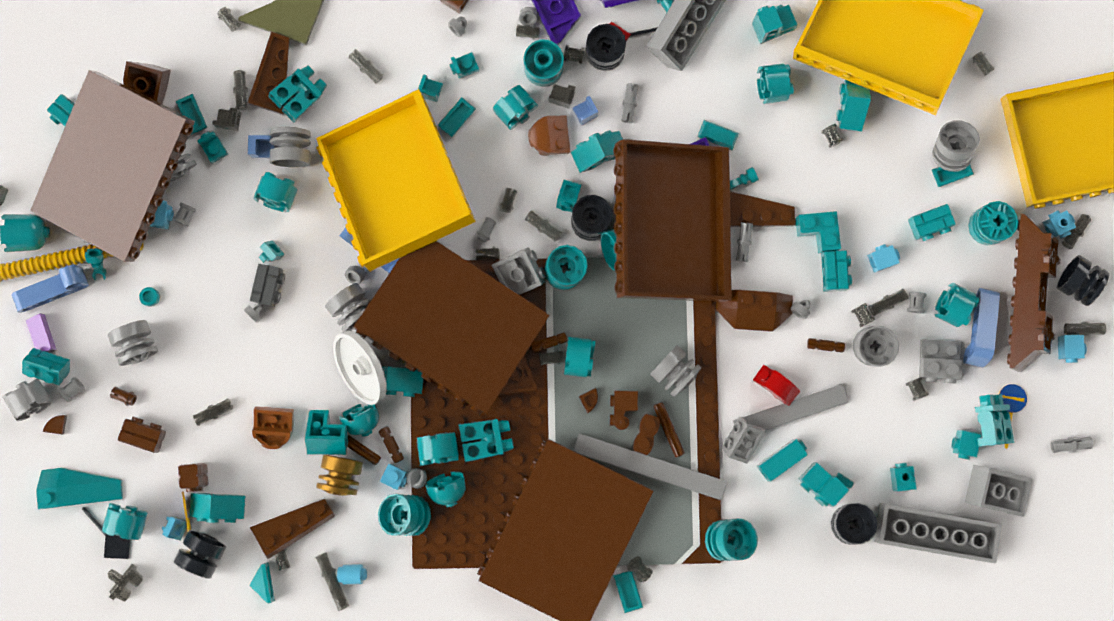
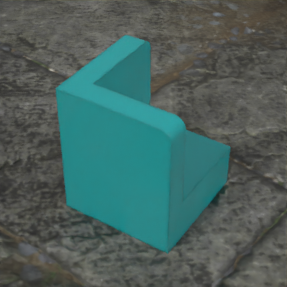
(430, 89)

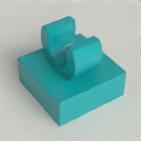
(270, 252)

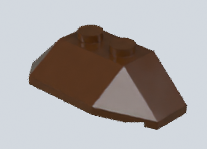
(756, 310)

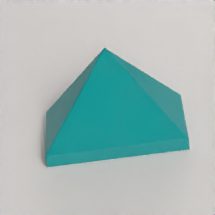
(263, 584)

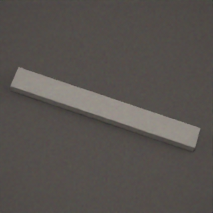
(650, 466)

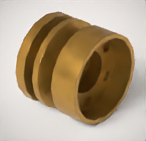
(339, 475)

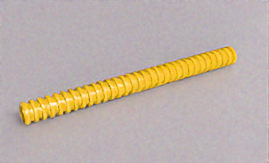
(47, 262)

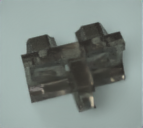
(119, 590)

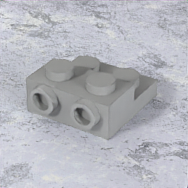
(520, 271)
(940, 360)

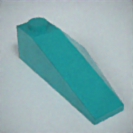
(69, 487)

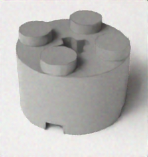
(27, 399)

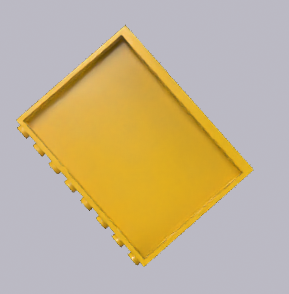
(891, 45)
(1063, 139)
(394, 181)

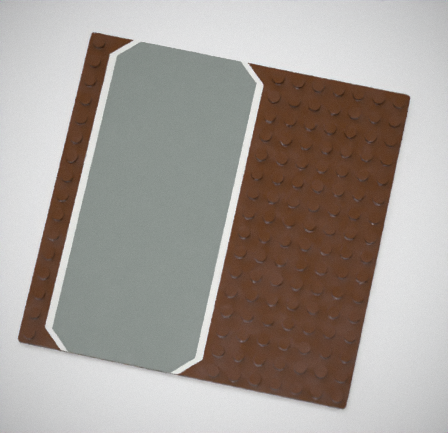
(629, 345)

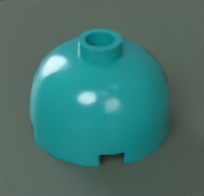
(360, 419)
(446, 489)

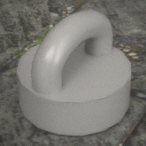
(528, 16)
(456, 27)
(355, 274)
(800, 310)
(254, 312)
(416, 478)

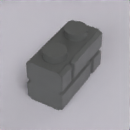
(267, 285)

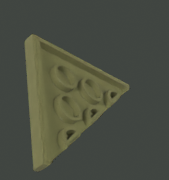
(286, 17)

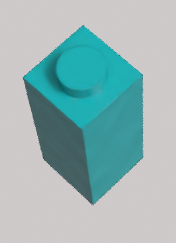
(782, 459)

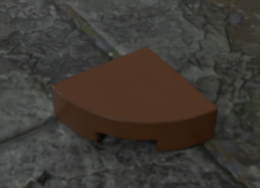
(589, 399)
(56, 425)

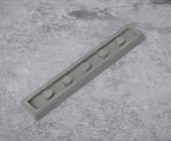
(799, 408)

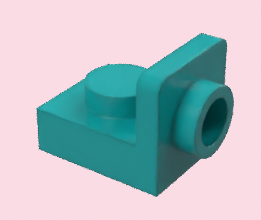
(464, 65)
(212, 146)
(568, 195)

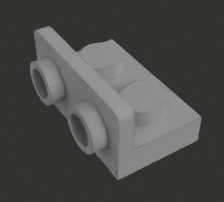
(743, 440)

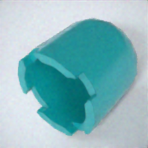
(23, 232)

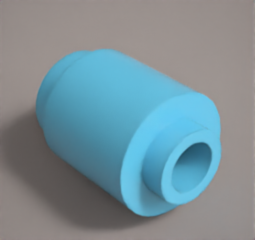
(351, 574)

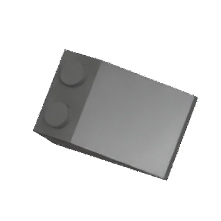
(998, 490)

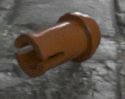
(128, 398)

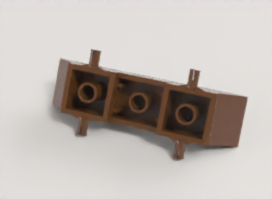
(1030, 321)

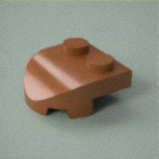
(550, 135)
(273, 426)

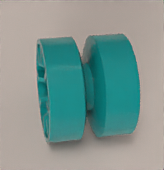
(543, 63)

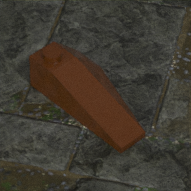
(147, 79)

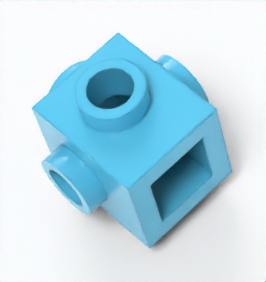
(1059, 224)

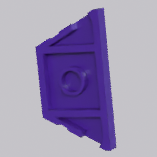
(557, 17)

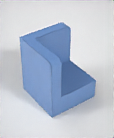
(585, 111)
(259, 146)

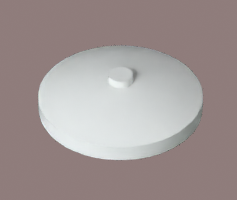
(359, 367)

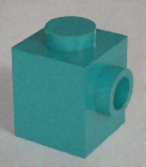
(965, 444)
(903, 477)

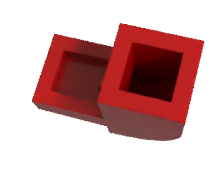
(776, 384)

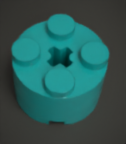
(774, 83)
(515, 107)
(275, 193)
(956, 305)
(578, 357)
(437, 449)
(125, 522)

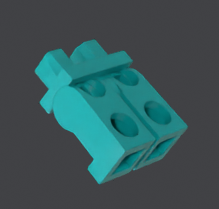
(302, 88)
(994, 421)
(490, 437)

